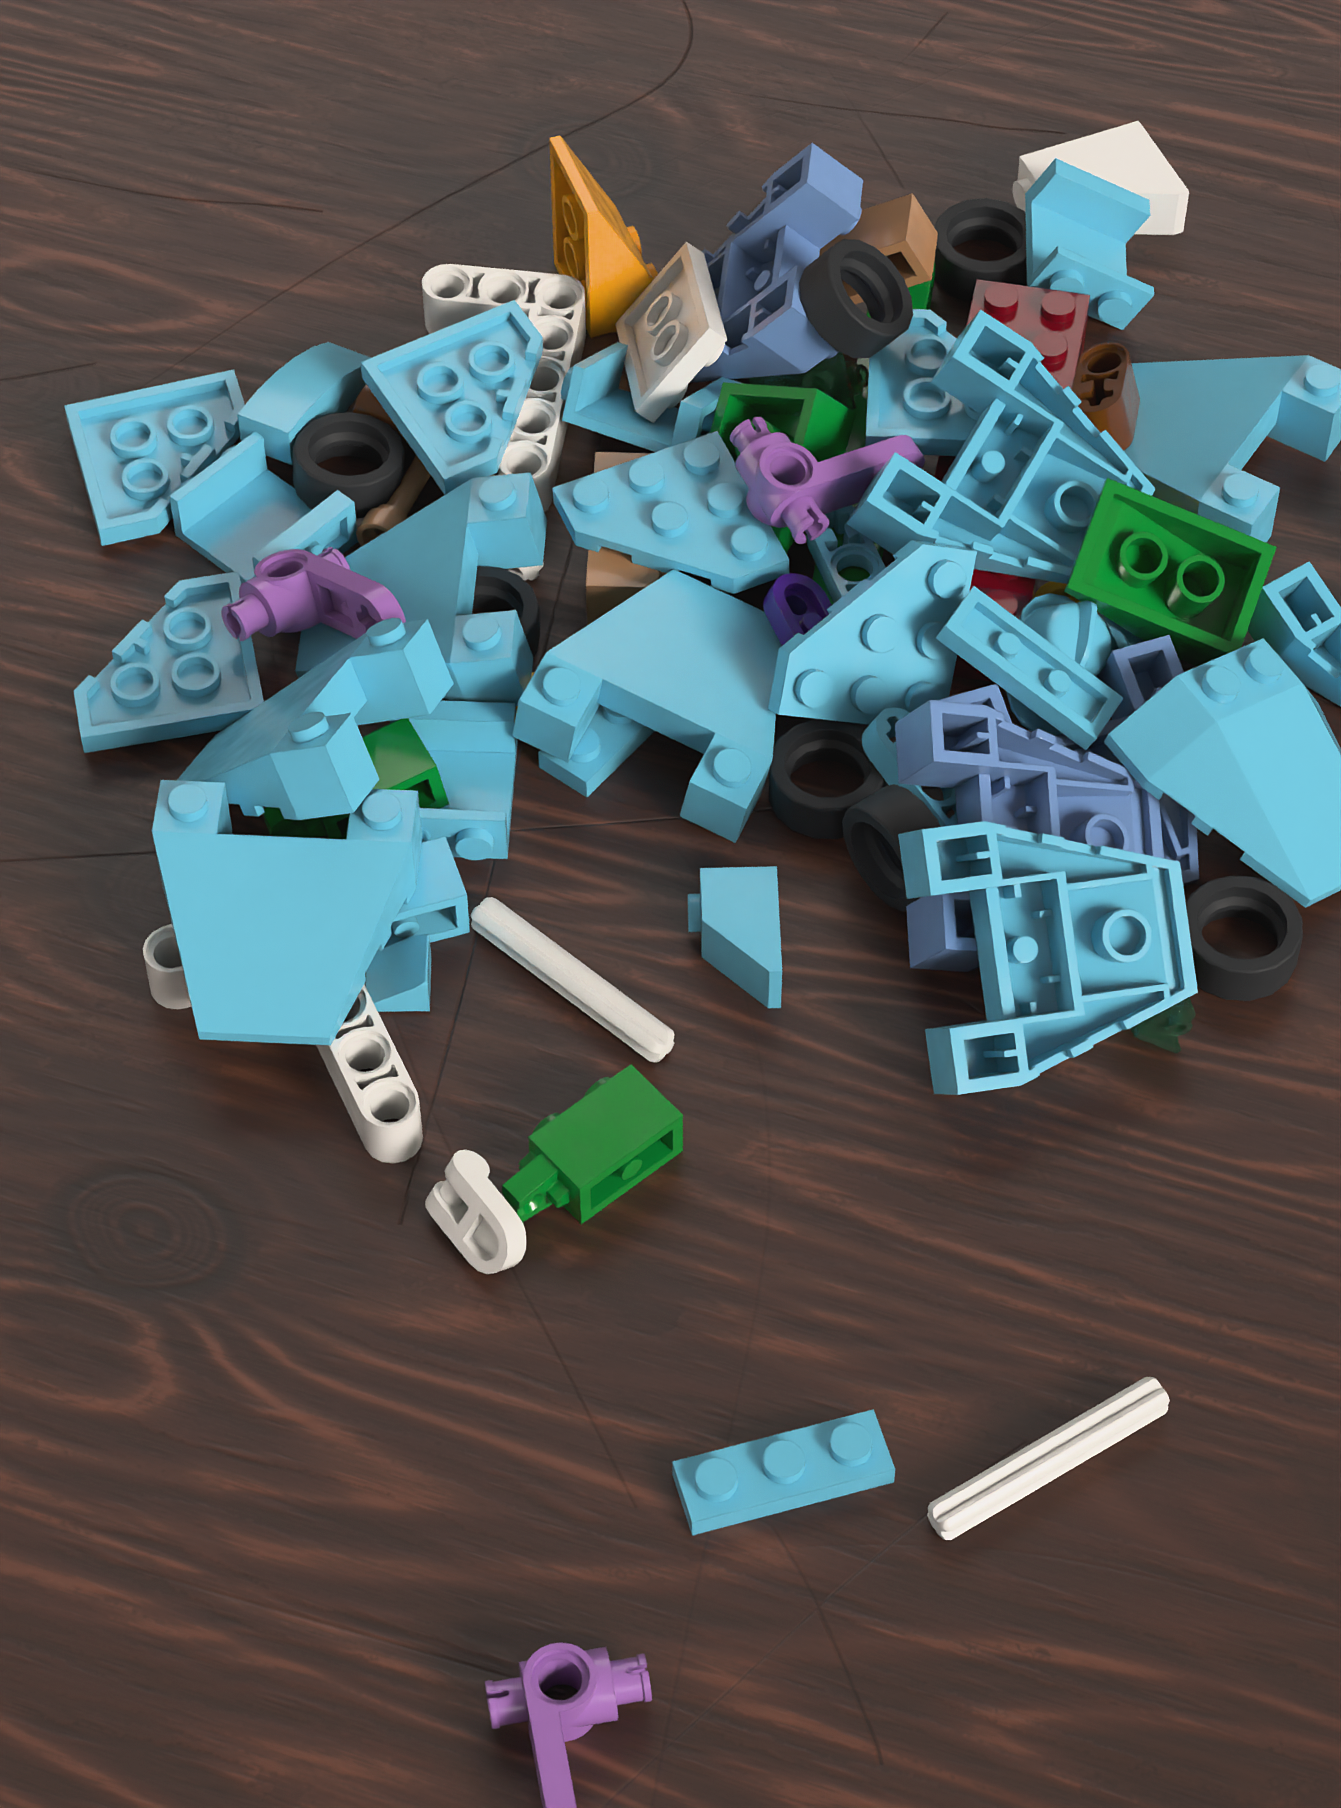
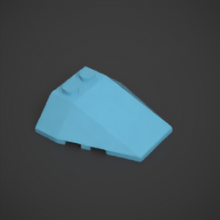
(1248, 759)

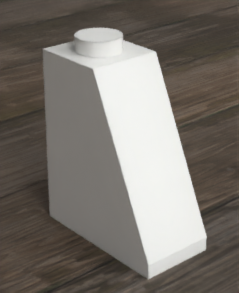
(1125, 159)

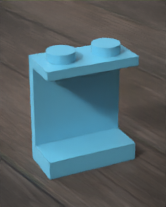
(1080, 238)
(600, 405)
(244, 513)
(477, 768)

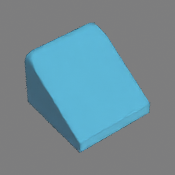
(401, 976)

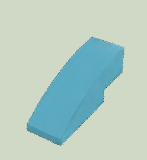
(304, 389)

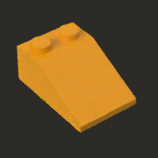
(594, 242)

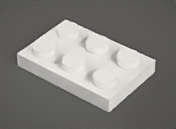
(671, 333)

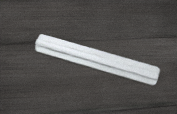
(573, 979)
(1047, 1458)

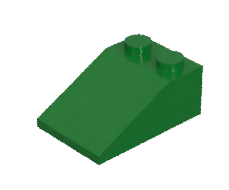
(800, 413)
(1169, 573)

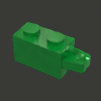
(400, 765)
(596, 1148)

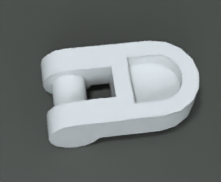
(487, 1231)

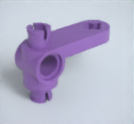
(798, 491)
(302, 589)
(552, 1722)

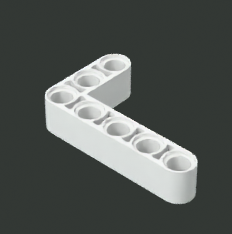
(558, 312)
(358, 1045)

